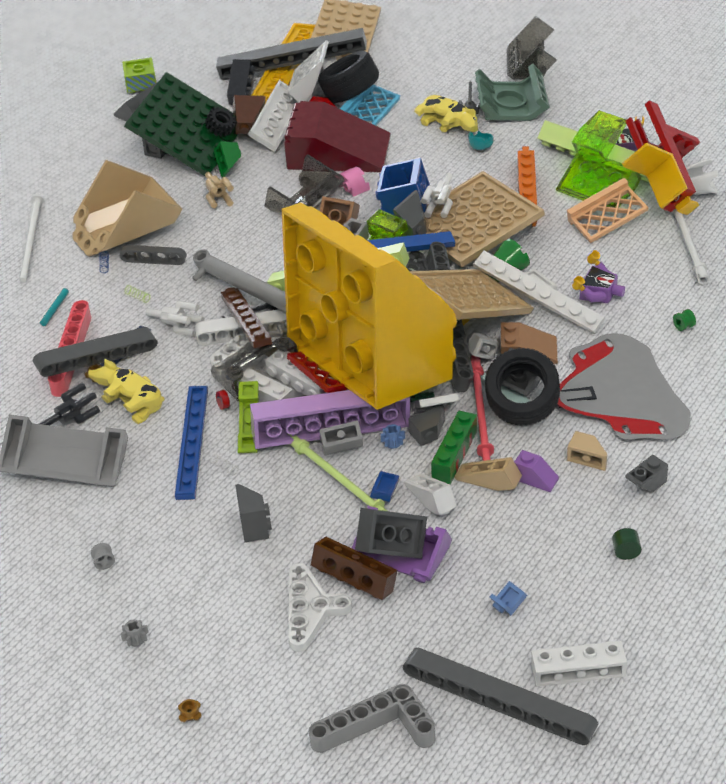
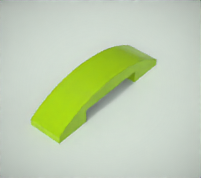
(247, 395)

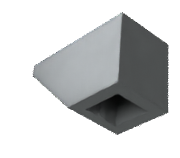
(649, 474)

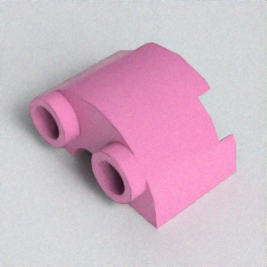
(354, 181)

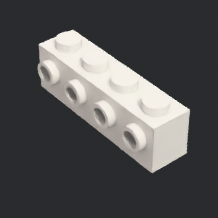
(283, 370)
(578, 663)

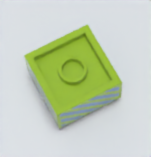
(139, 74)

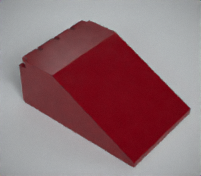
(333, 139)

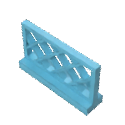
(352, 105)

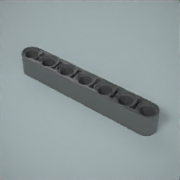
(94, 351)

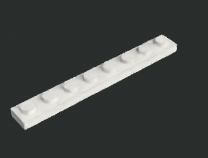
(539, 292)

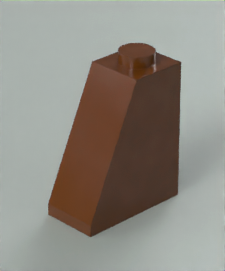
(246, 110)

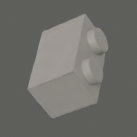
(341, 437)

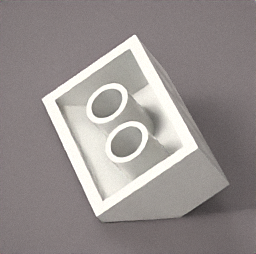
(269, 387)

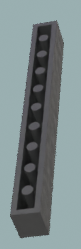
(295, 52)

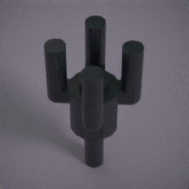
(71, 408)

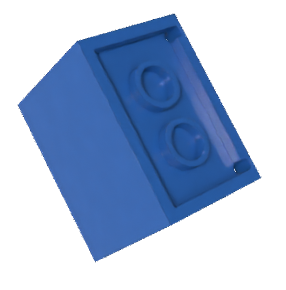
(399, 181)

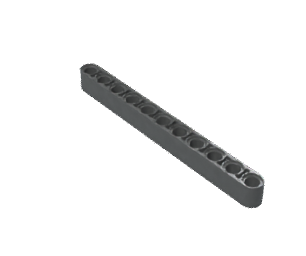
(462, 368)

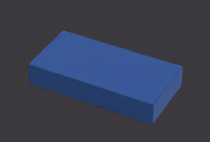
(384, 486)

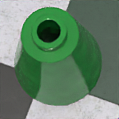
(510, 253)

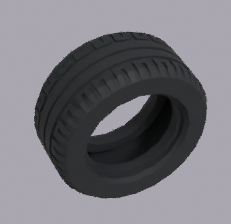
(348, 77)
(515, 361)

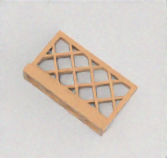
(599, 202)

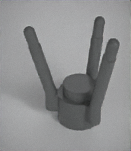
(470, 104)

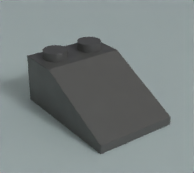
(391, 533)

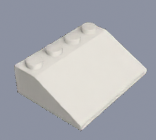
(306, 74)

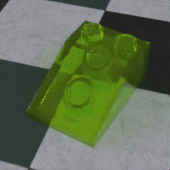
(599, 133)

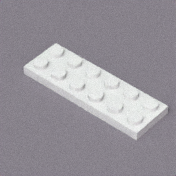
(274, 117)

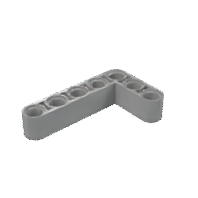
(372, 713)

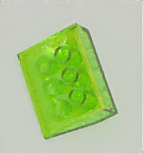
(592, 174)

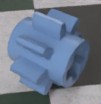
(392, 436)

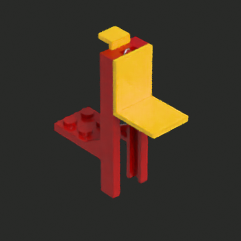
(664, 161)

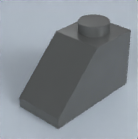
(427, 425)

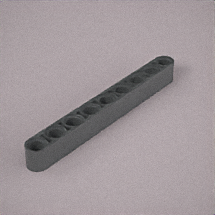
(501, 696)

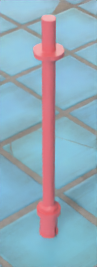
(484, 449)

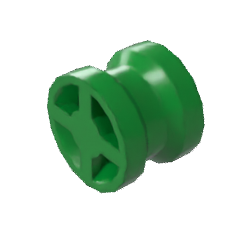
(684, 319)

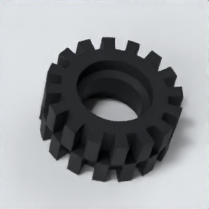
(222, 115)

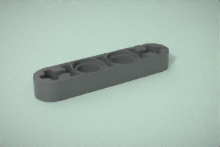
(153, 258)

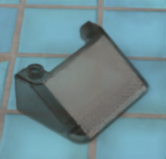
(316, 181)
(230, 369)

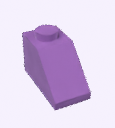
(536, 471)

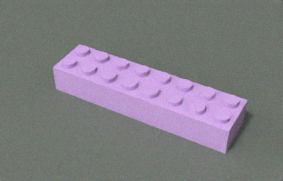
(308, 414)

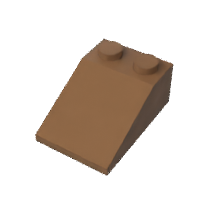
(519, 335)

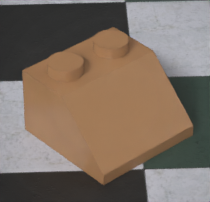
(339, 209)

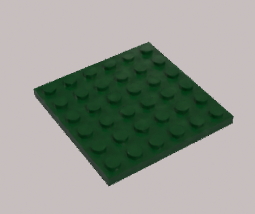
(175, 122)

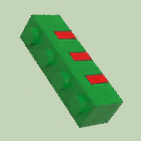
(454, 447)

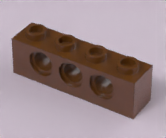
(353, 568)

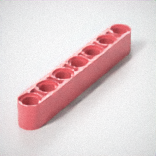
(74, 332)

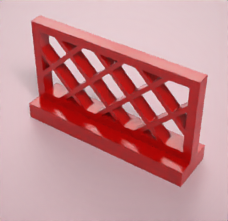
(304, 365)

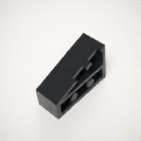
(241, 79)

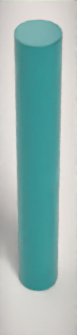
(46, 318)

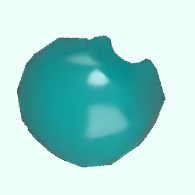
(481, 140)

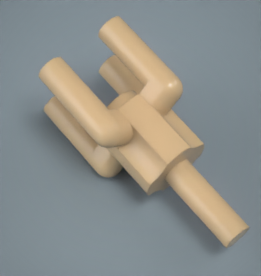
(217, 189)

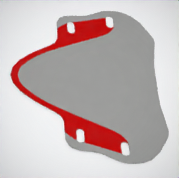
(626, 387)

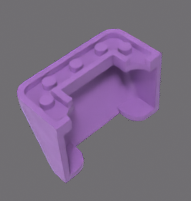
(435, 547)

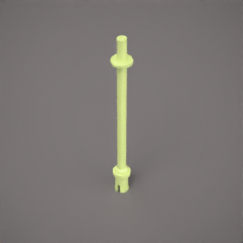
(302, 447)

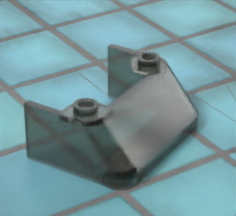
(528, 49)

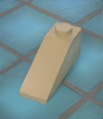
(491, 474)

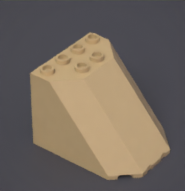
(121, 208)

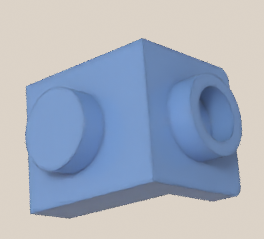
(508, 598)

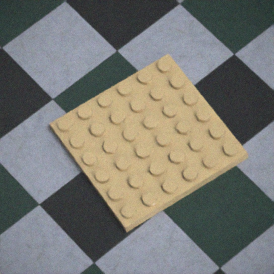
(482, 217)

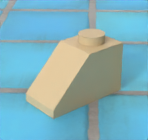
(587, 451)

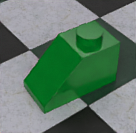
(227, 155)

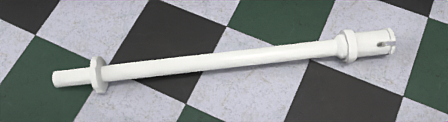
(699, 267)

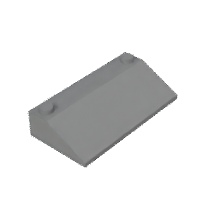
(62, 452)

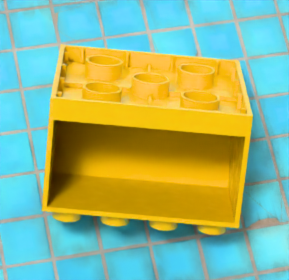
(362, 311)

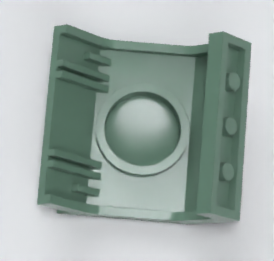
(512, 100)

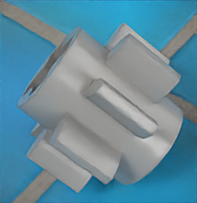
(134, 633)

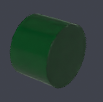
(626, 544)

